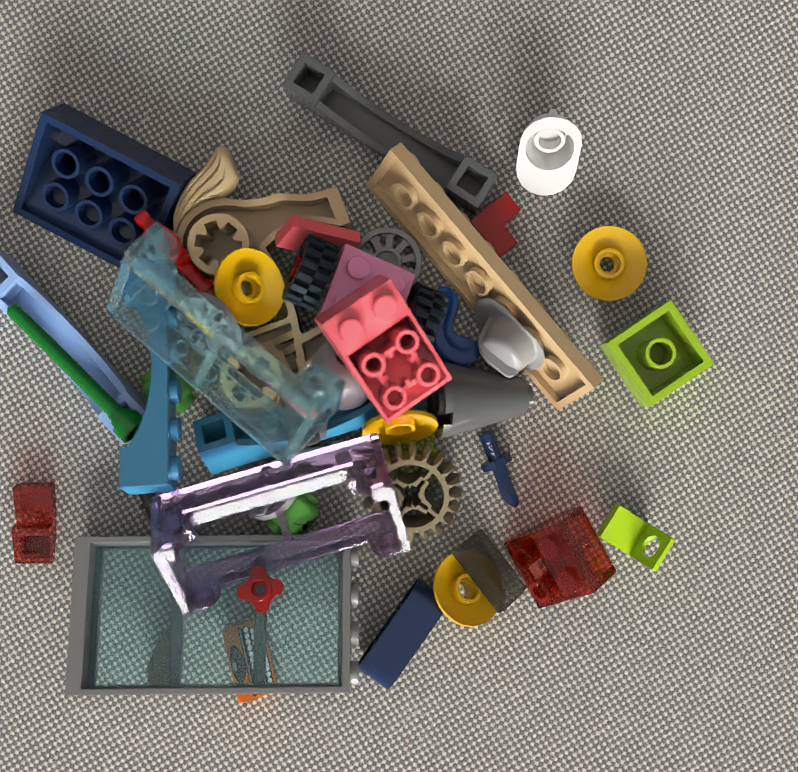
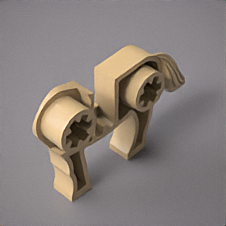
(216, 226)

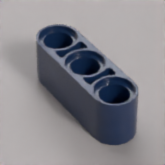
(401, 635)

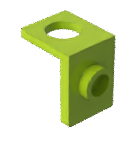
(632, 534)

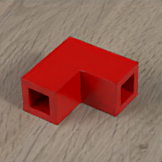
(492, 220)

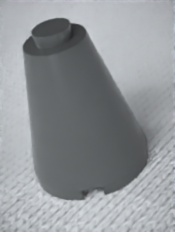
(477, 400)

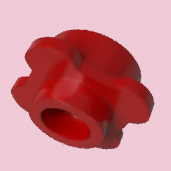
(260, 600)

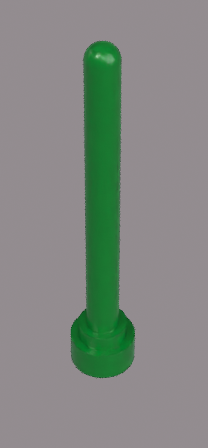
(123, 419)

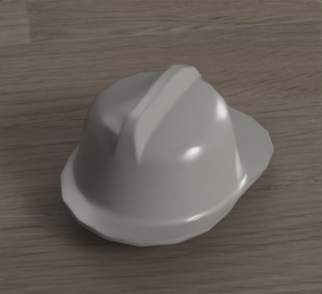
(504, 340)

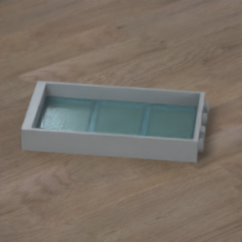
(136, 640)

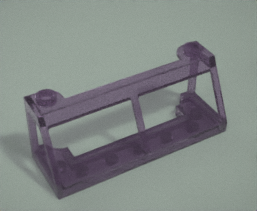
(177, 513)

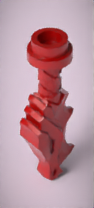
(183, 261)

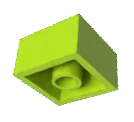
(656, 354)

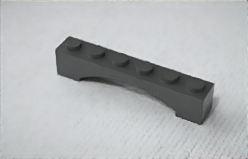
(349, 111)

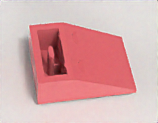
(383, 347)

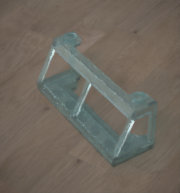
(142, 310)

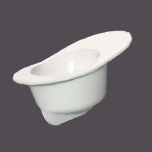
(548, 154)

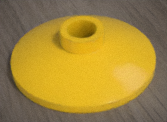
(622, 250)
(262, 283)
(406, 427)
(465, 611)

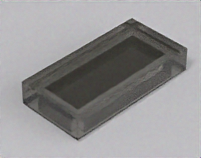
(489, 570)

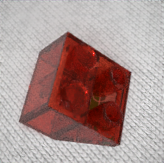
(561, 558)

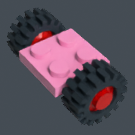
(353, 268)

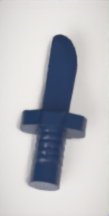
(496, 462)

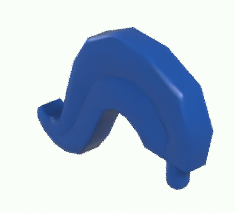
(450, 345)

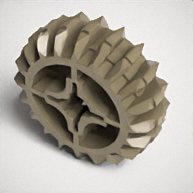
(433, 511)

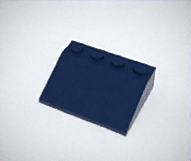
(94, 181)

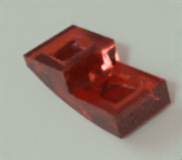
(35, 523)

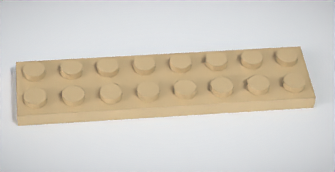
(477, 270)

